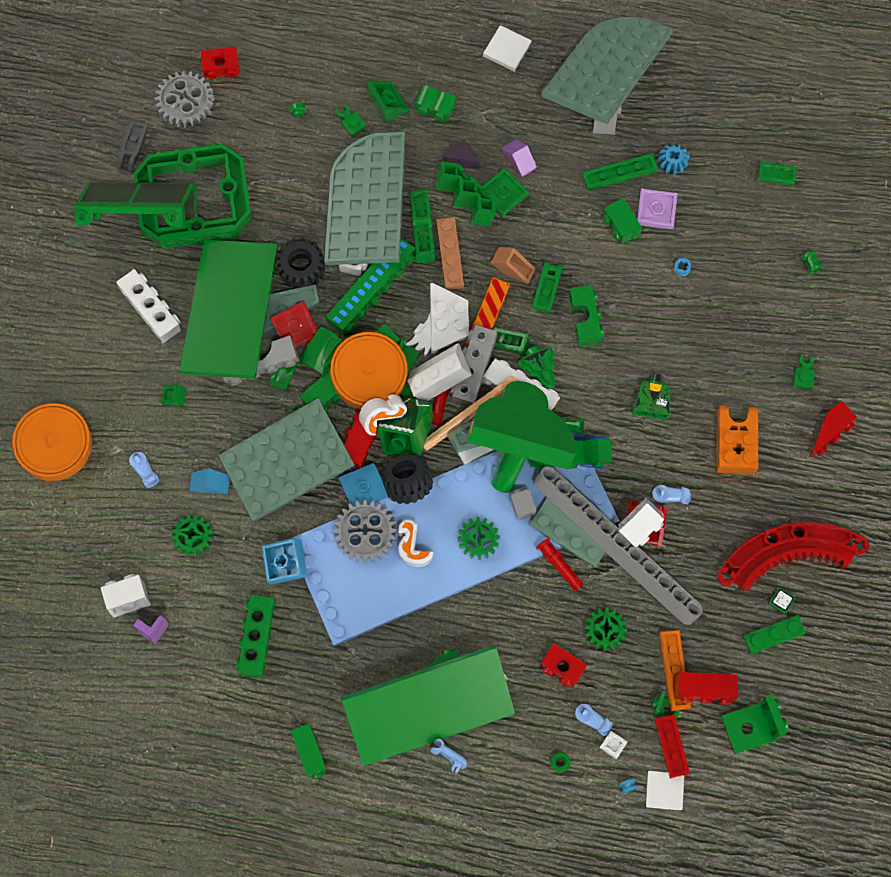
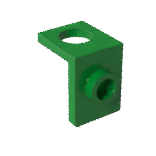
(658, 705)

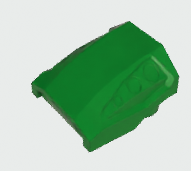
(320, 351)

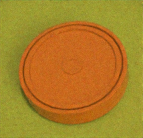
(368, 368)
(52, 442)

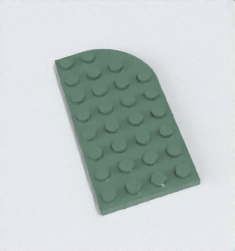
(366, 201)

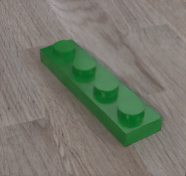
(619, 172)

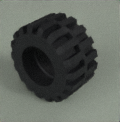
(296, 251)
(407, 478)

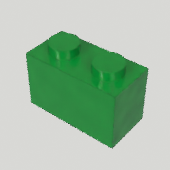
(621, 221)

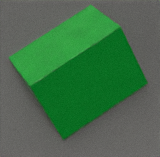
(386, 99)

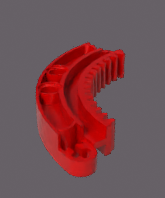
(817, 541)

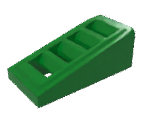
(512, 335)

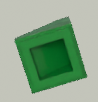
(173, 395)

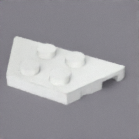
(447, 318)

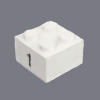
(641, 523)
(125, 595)

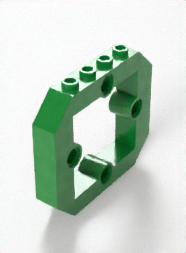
(201, 157)

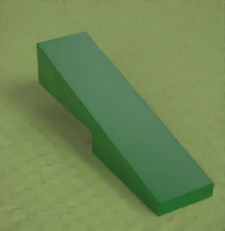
(422, 226)

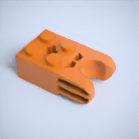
(738, 437)

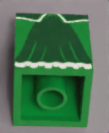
(409, 431)

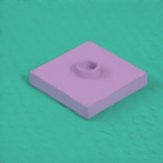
(657, 208)

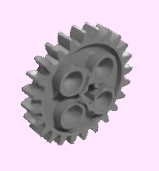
(192, 86)
(365, 548)

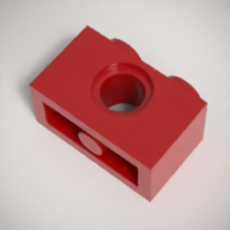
(212, 57)
(558, 655)

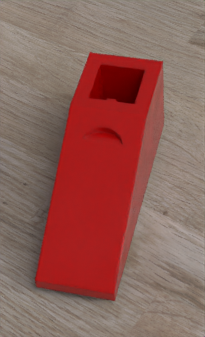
(835, 422)

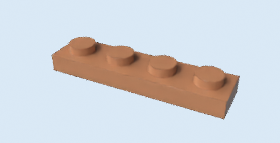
(450, 253)

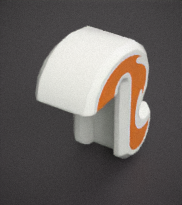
(379, 410)
(406, 547)

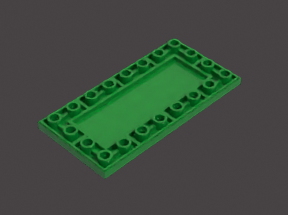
(229, 309)
(428, 705)

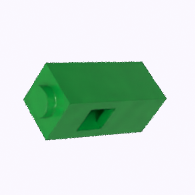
(309, 751)

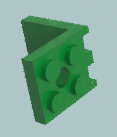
(765, 723)

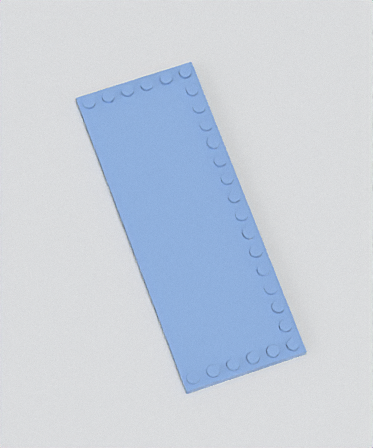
(369, 595)

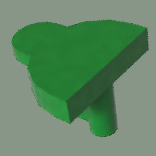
(521, 429)

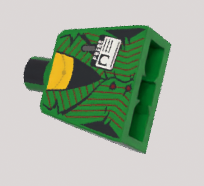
(653, 399)

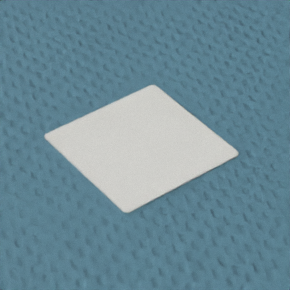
(664, 792)

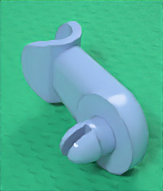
(142, 467)
(668, 494)
(590, 717)
(454, 758)

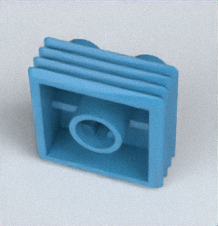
(275, 554)

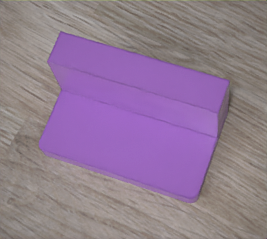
(152, 633)

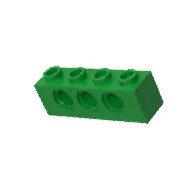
(256, 667)

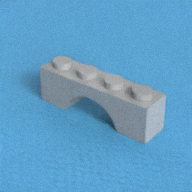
(282, 354)

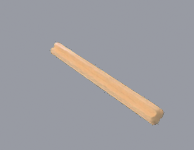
(464, 416)

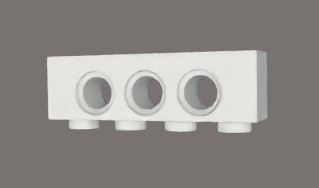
(163, 330)

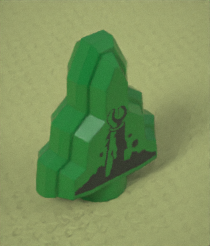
(540, 365)

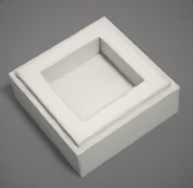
(613, 745)

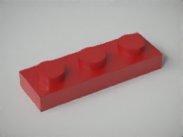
(672, 746)

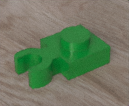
(352, 122)
(804, 376)

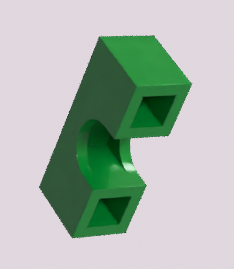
(584, 300)

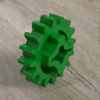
(192, 528)
(470, 538)
(598, 629)

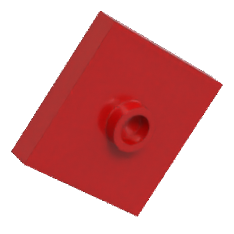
(295, 323)

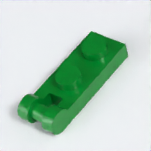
(547, 287)

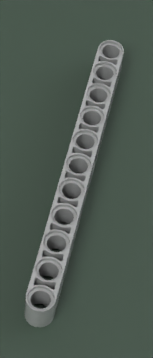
(615, 544)

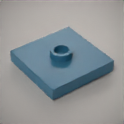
(363, 485)

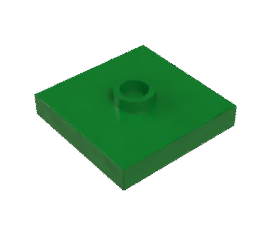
(506, 191)

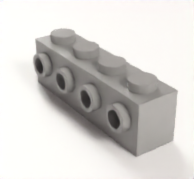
(477, 357)

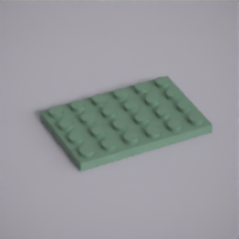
(286, 460)

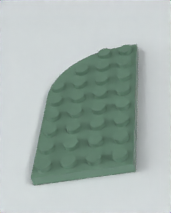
(607, 66)

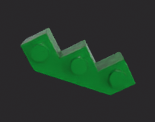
(466, 193)
(587, 452)

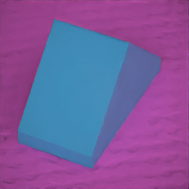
(209, 482)

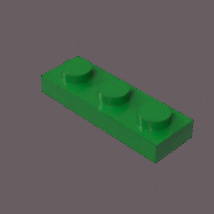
(774, 635)

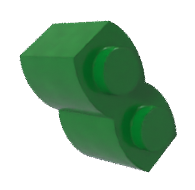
(435, 103)

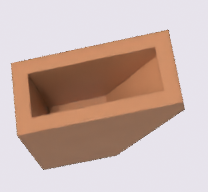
(513, 264)

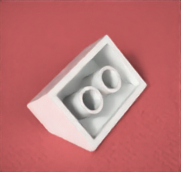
(439, 374)

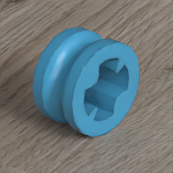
(681, 272)
(628, 786)

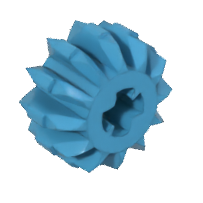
(673, 159)

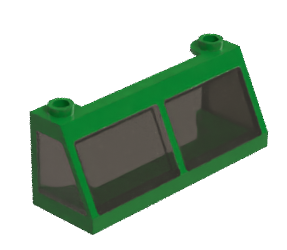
(173, 200)

